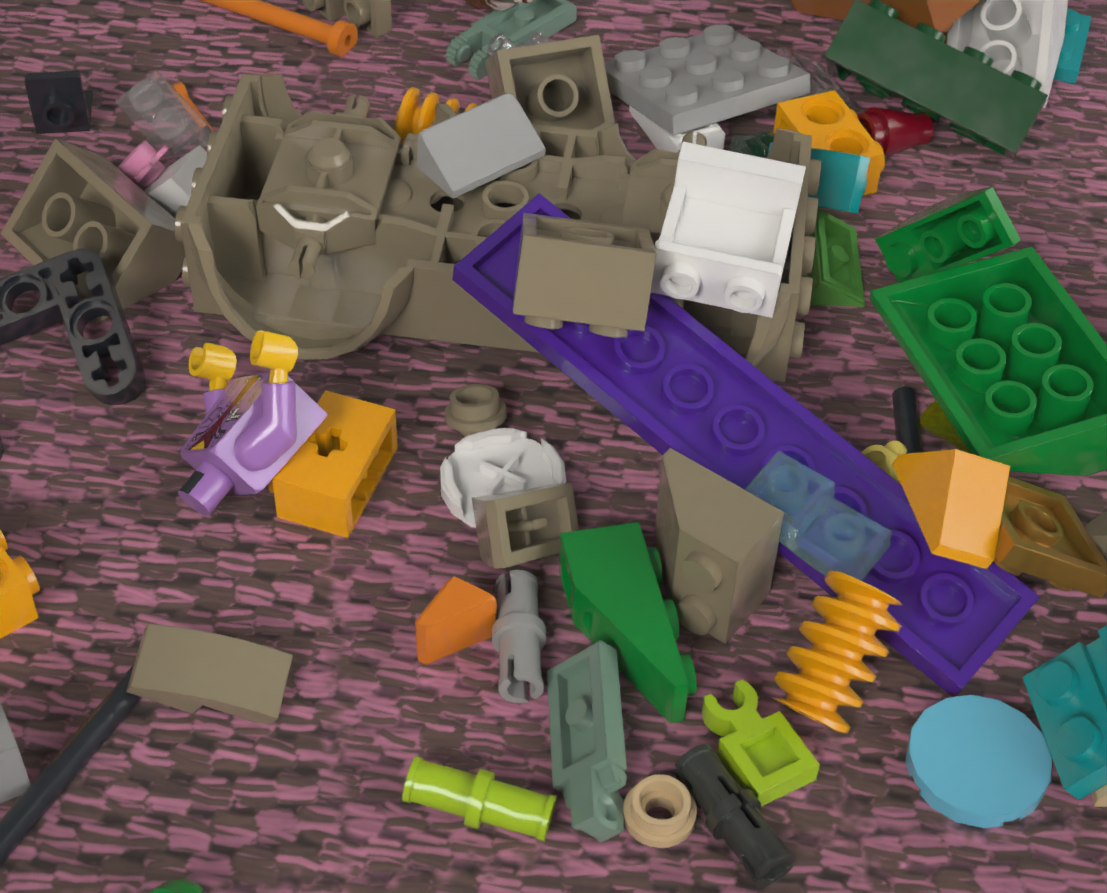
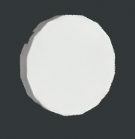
(495, 464)

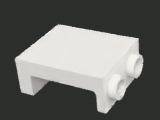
(727, 229)

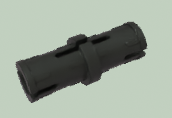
(734, 815)

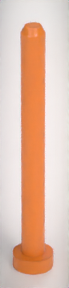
(338, 37)

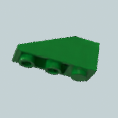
(948, 235)
(617, 599)

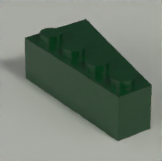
(935, 77)

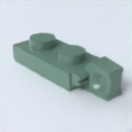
(588, 739)

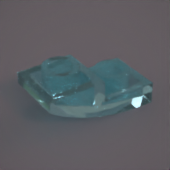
(816, 524)

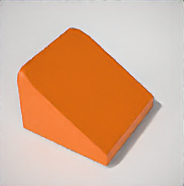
(454, 620)

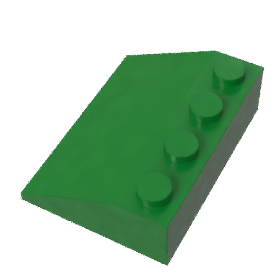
(1007, 361)

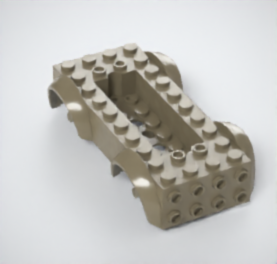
(341, 238)

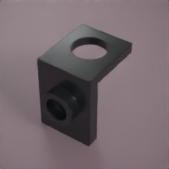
(59, 102)

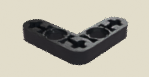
(62, 301)

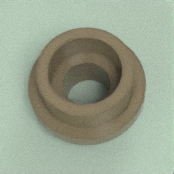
(475, 409)

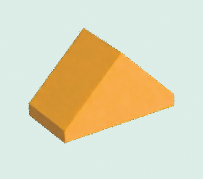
(955, 502)

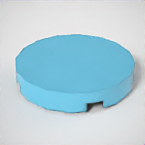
(978, 761)

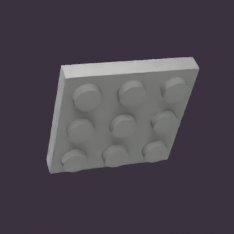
(703, 79)

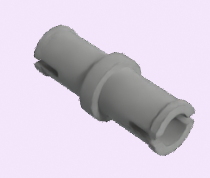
(518, 637)

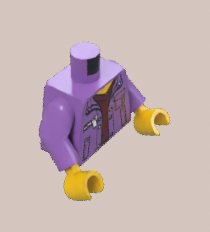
(247, 424)

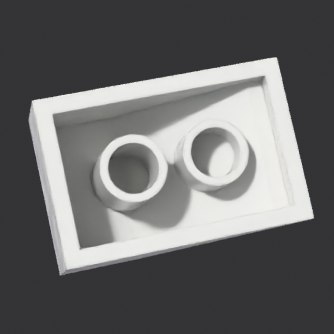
(1015, 35)

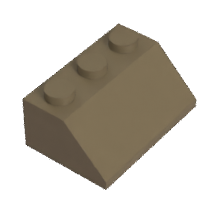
(93, 206)

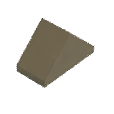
(523, 523)

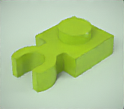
(757, 751)

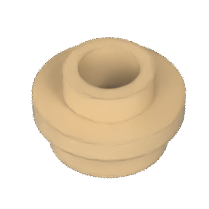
(660, 792)

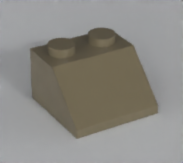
(555, 82)
(583, 274)
(713, 546)

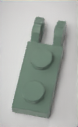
(515, 23)

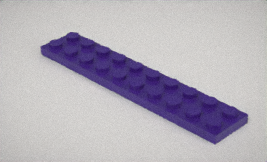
(713, 406)

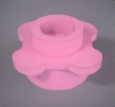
(143, 164)

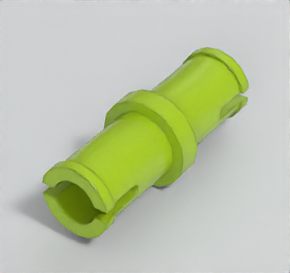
(479, 798)

